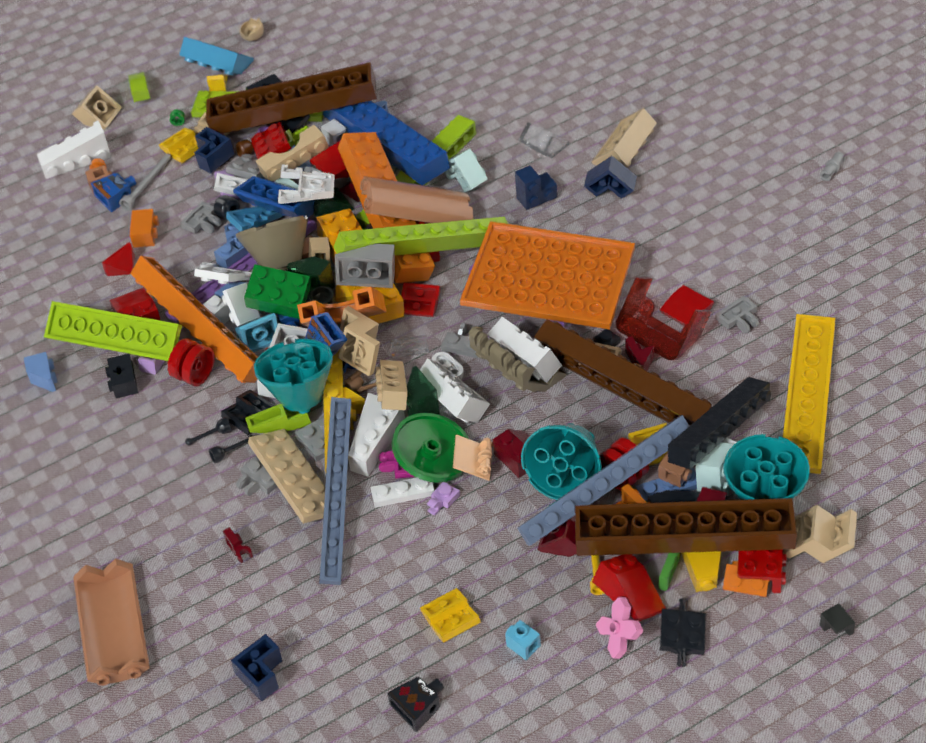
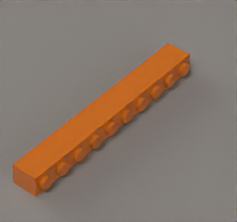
(196, 318)

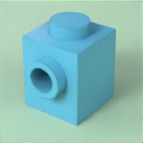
(522, 639)

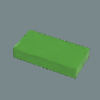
(668, 570)

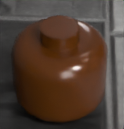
(244, 147)

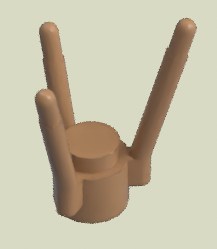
(355, 383)

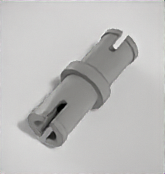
(832, 166)

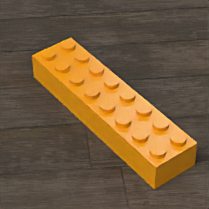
(344, 220)

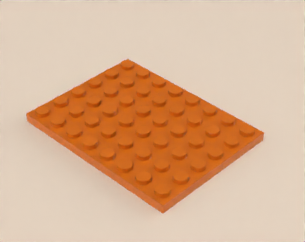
(548, 275)

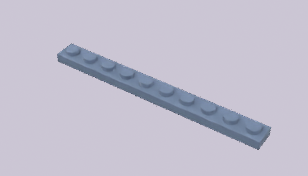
(601, 482)
(335, 492)

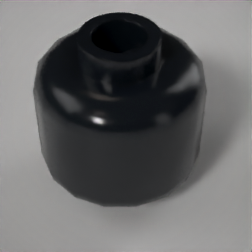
(225, 204)

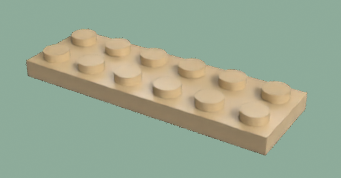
(291, 473)

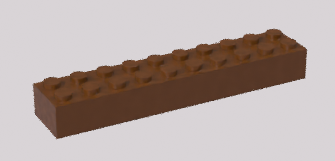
(291, 98)
(620, 376)
(685, 527)

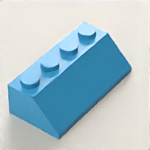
(215, 56)

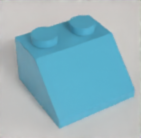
(258, 332)

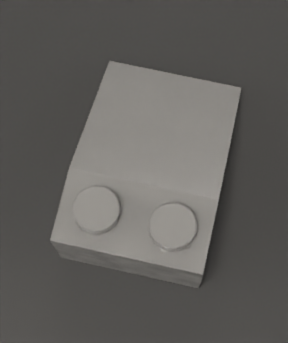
(366, 266)

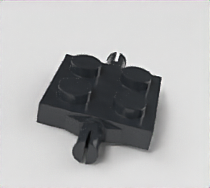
(682, 632)

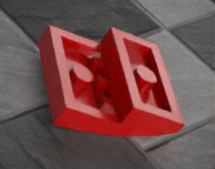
(420, 299)
(683, 303)

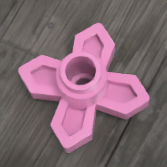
(619, 628)

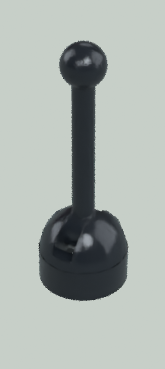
(222, 426)
(218, 453)

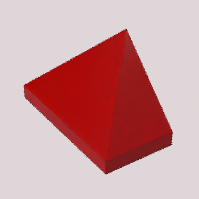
(120, 262)

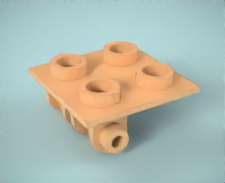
(473, 456)

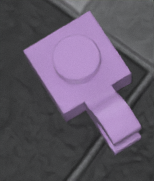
(444, 496)

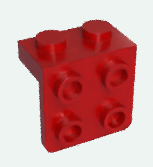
(763, 566)

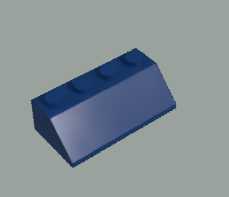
(265, 195)

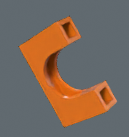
(366, 301)

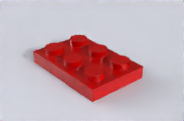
(270, 140)

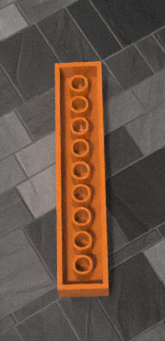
(365, 157)

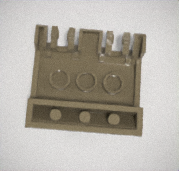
(507, 364)

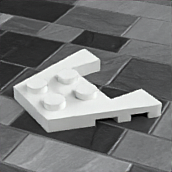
(311, 185)
(210, 271)

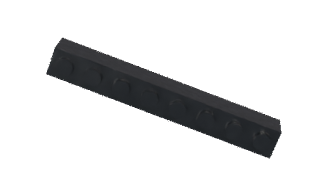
(718, 422)

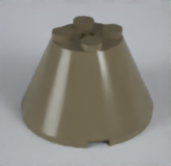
(276, 242)

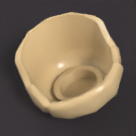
(252, 29)

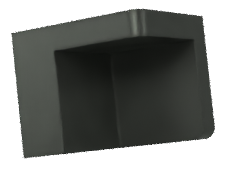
(837, 620)

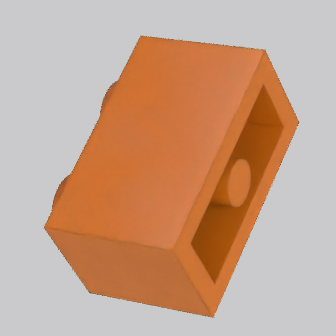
(143, 228)

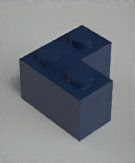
(212, 150)
(610, 175)
(534, 188)
(255, 665)

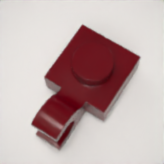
(234, 543)

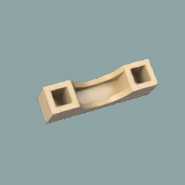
(310, 144)

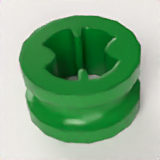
(177, 113)

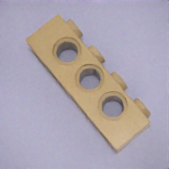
(391, 385)

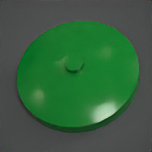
(426, 446)

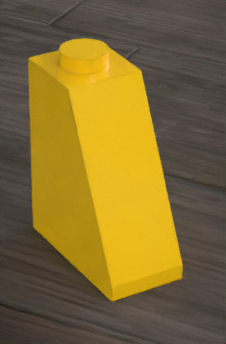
(703, 569)

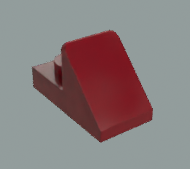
(637, 355)

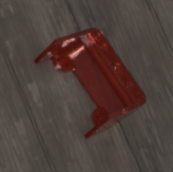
(637, 321)

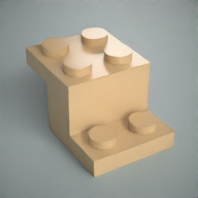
(361, 344)
(823, 534)

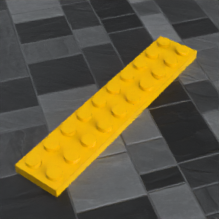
(809, 386)

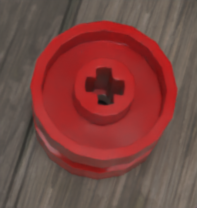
(191, 362)
(615, 451)

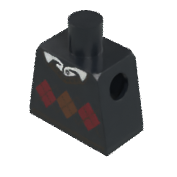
(416, 701)

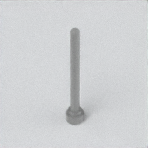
(128, 201)

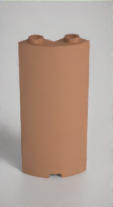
(414, 201)
(110, 623)

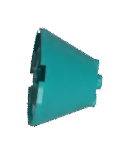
(295, 372)
(560, 458)
(766, 468)

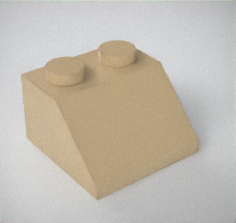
(97, 106)

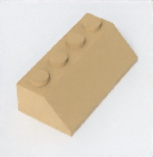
(627, 138)

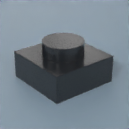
(607, 337)

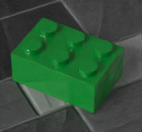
(276, 291)

